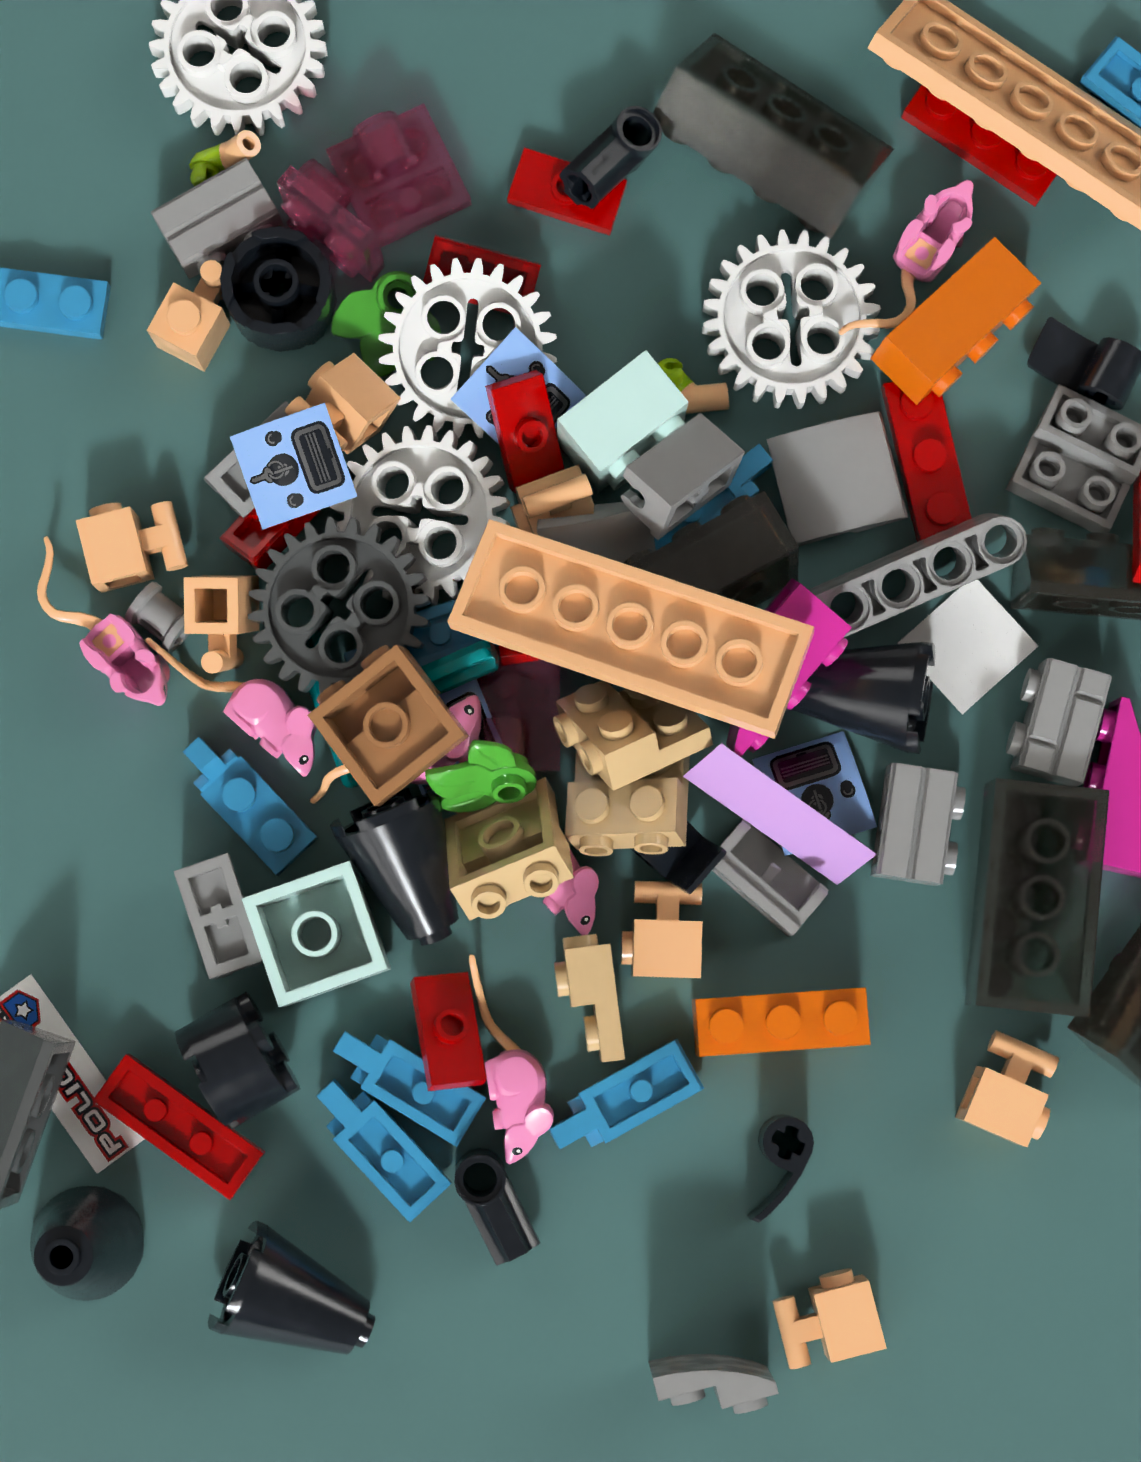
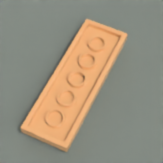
(1017, 100)
(632, 628)

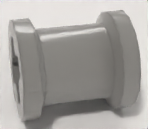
(158, 616)

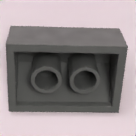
(29, 1082)

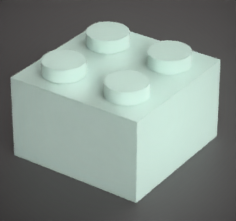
(621, 421)
(316, 934)

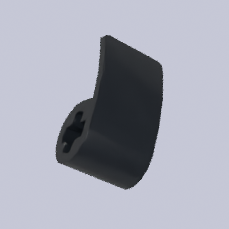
(1093, 370)
(686, 864)
(792, 1161)

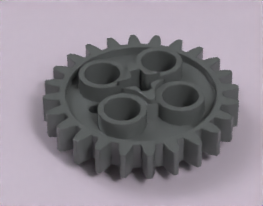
(301, 576)

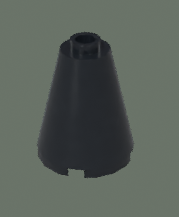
(875, 693)
(404, 861)
(87, 1243)
(288, 1298)

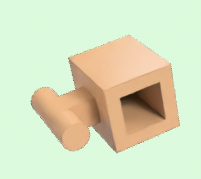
(192, 322)
(354, 399)
(552, 497)
(120, 549)
(221, 609)
(664, 945)
(1003, 1100)
(842, 1319)

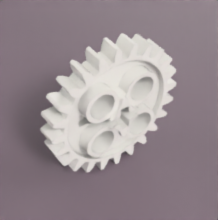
(212, 87)
(743, 322)
(416, 340)
(428, 468)

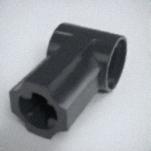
(611, 156)
(496, 1209)

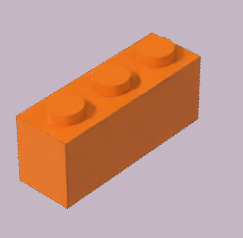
(957, 322)
(780, 1022)

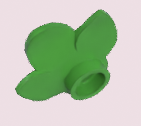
(363, 318)
(487, 777)

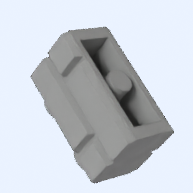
(216, 216)
(1058, 721)
(916, 824)

